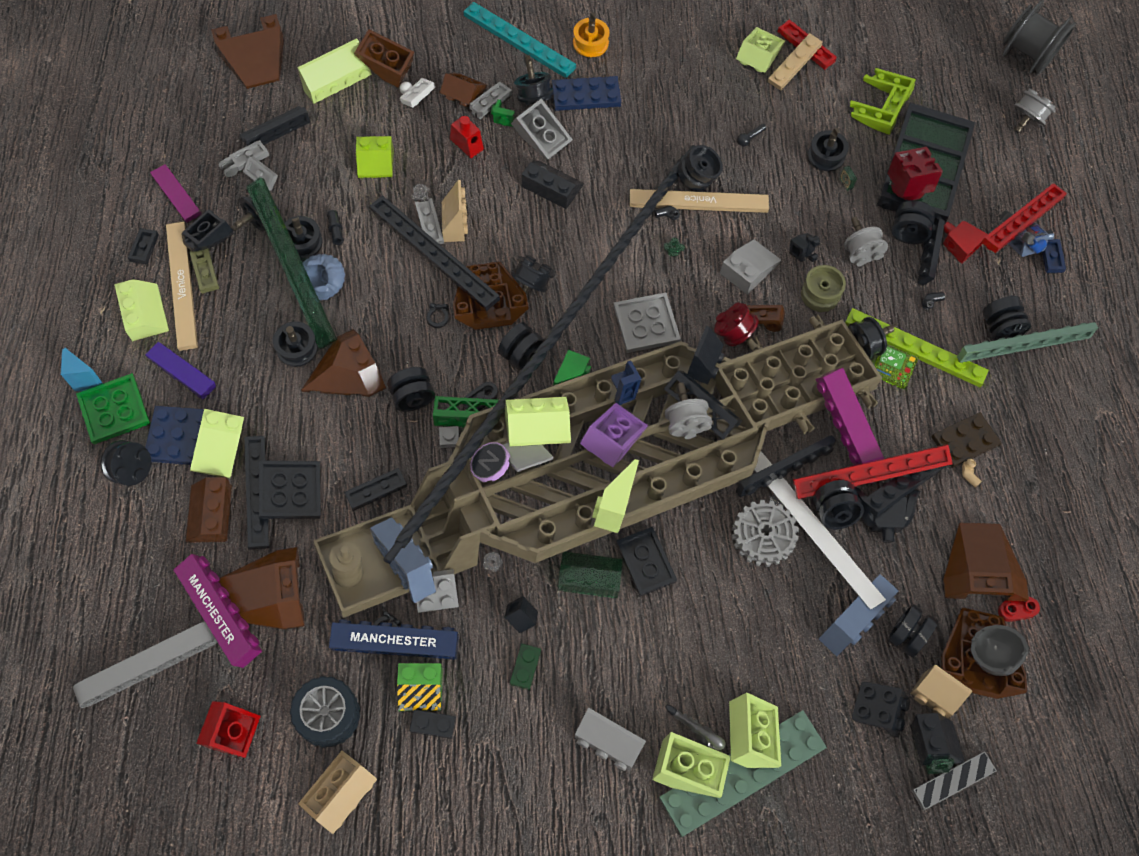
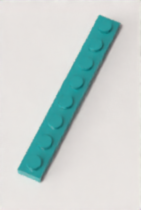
(519, 40)

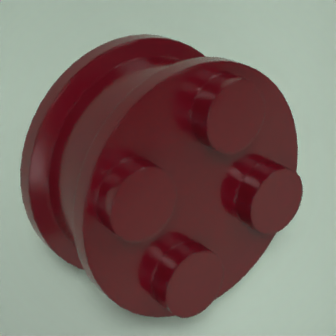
(736, 324)

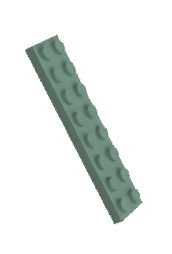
(691, 810)

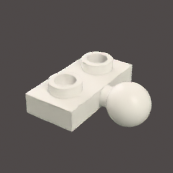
(414, 94)

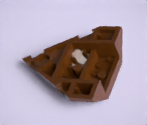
(346, 369)

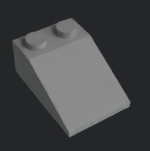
(541, 130)
(749, 266)

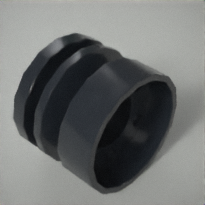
(1006, 318)

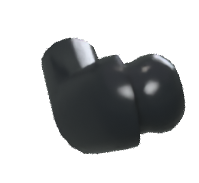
(667, 211)

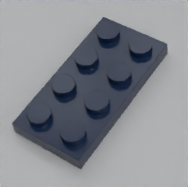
(586, 93)

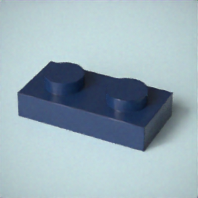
(1053, 257)

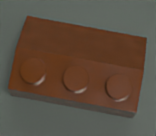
(209, 510)

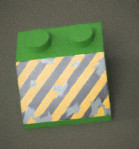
(419, 686)

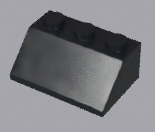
(550, 183)

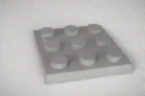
(646, 322)

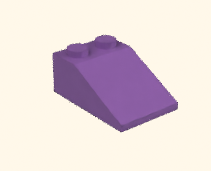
(613, 434)

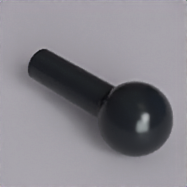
(744, 139)

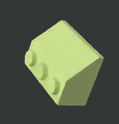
(141, 309)
(537, 421)
(754, 732)

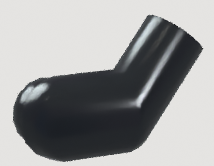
(931, 298)

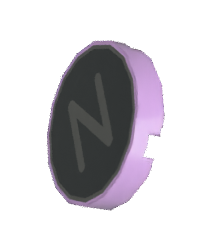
(490, 462)

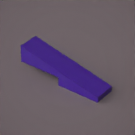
(181, 370)

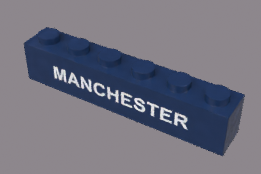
(394, 640)

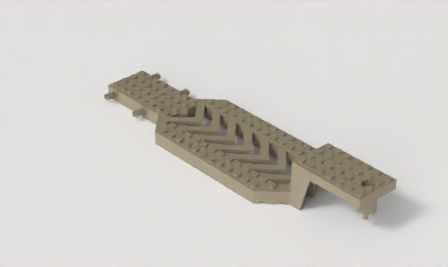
(760, 388)

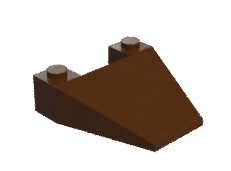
(255, 55)

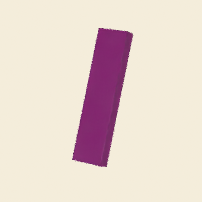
(175, 193)

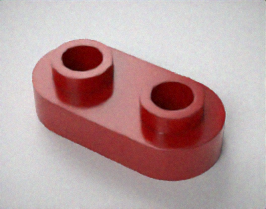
(1020, 610)

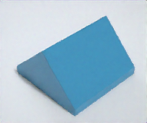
(77, 373)

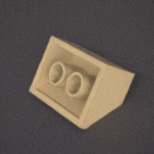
(337, 792)

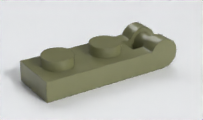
(204, 271)

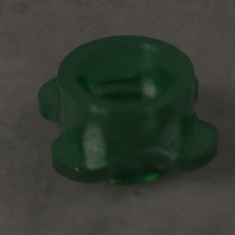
(674, 251)

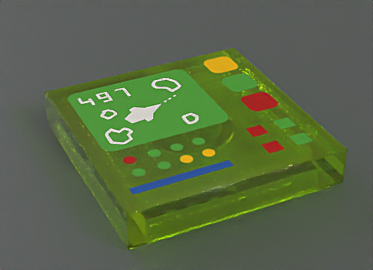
(896, 366)

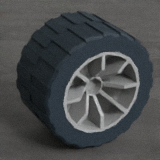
(325, 711)

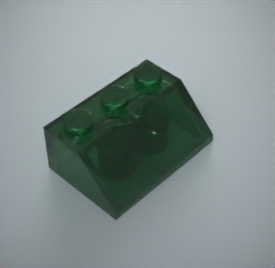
(590, 574)

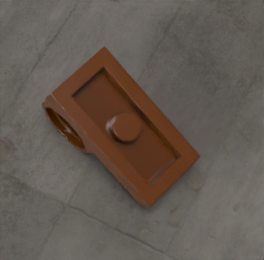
(770, 315)

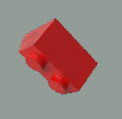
(228, 729)

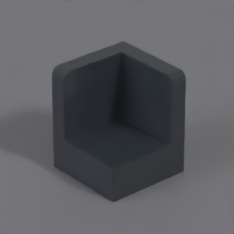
(521, 614)

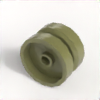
(823, 288)

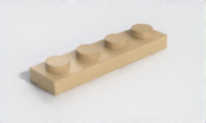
(795, 61)

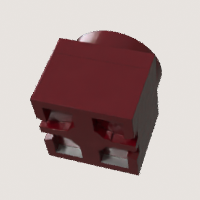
(914, 173)

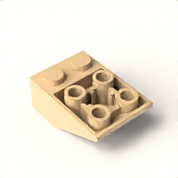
(454, 214)

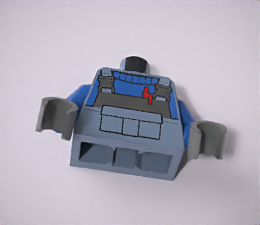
(1031, 240)

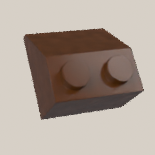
(461, 88)

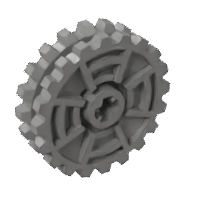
(756, 545)

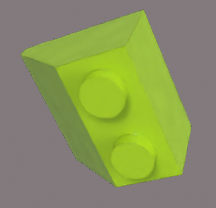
(374, 156)

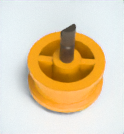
(591, 37)

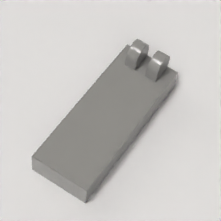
(484, 103)
(429, 220)

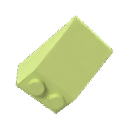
(760, 49)
(217, 443)
(612, 505)
(691, 766)

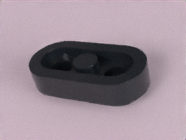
(480, 391)

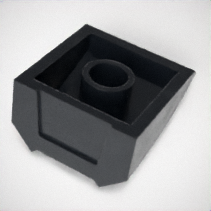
(206, 232)

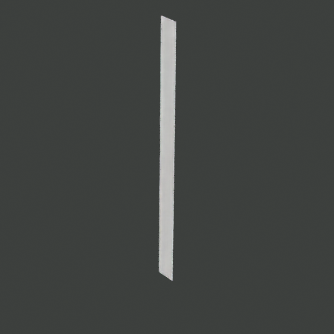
(823, 538)

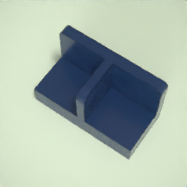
(626, 383)

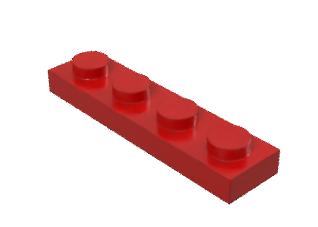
(796, 35)

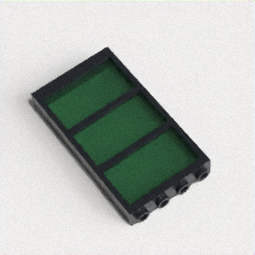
(947, 141)

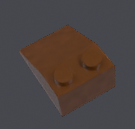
(385, 57)

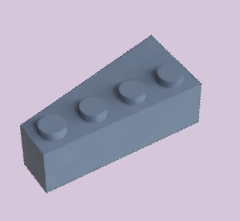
(409, 563)
(857, 618)

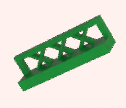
(453, 416)

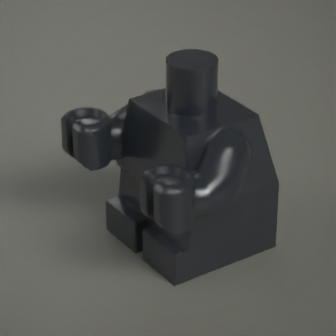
(803, 246)

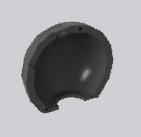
(999, 649)

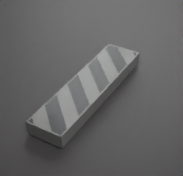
(953, 781)

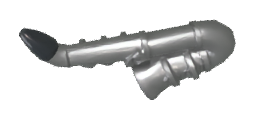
(703, 733)

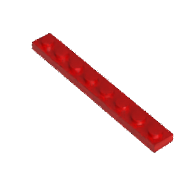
(1023, 218)
(876, 470)

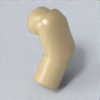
(968, 472)

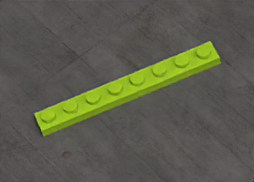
(928, 352)

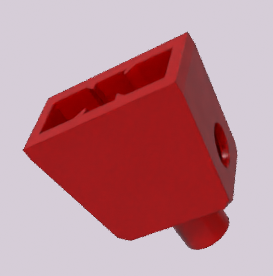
(466, 136)
(962, 239)

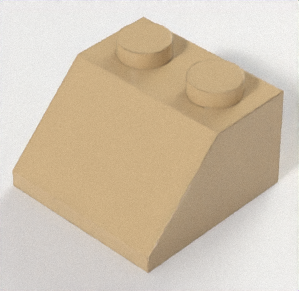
(940, 691)

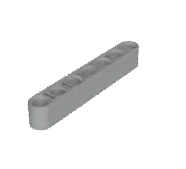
(143, 665)

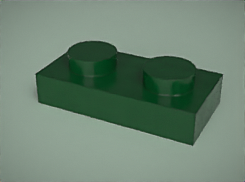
(525, 667)

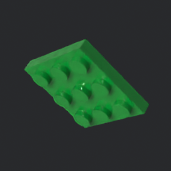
(113, 408)

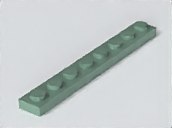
(1027, 342)

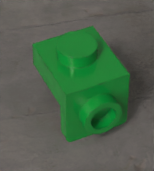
(501, 115)

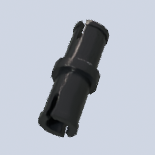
(335, 227)

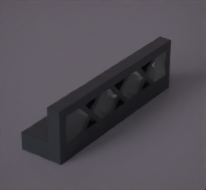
(277, 126)
(713, 403)

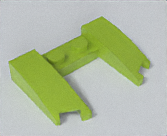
(899, 91)

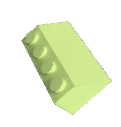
(333, 72)

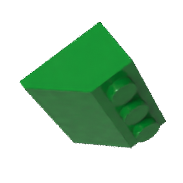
(573, 366)

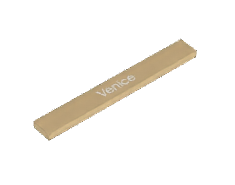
(704, 201)
(181, 288)

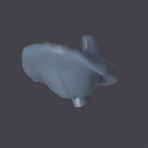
(325, 274)

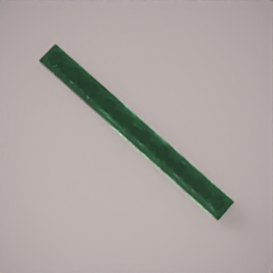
(291, 263)

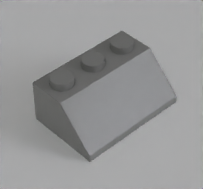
(609, 740)

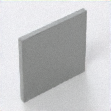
(527, 456)

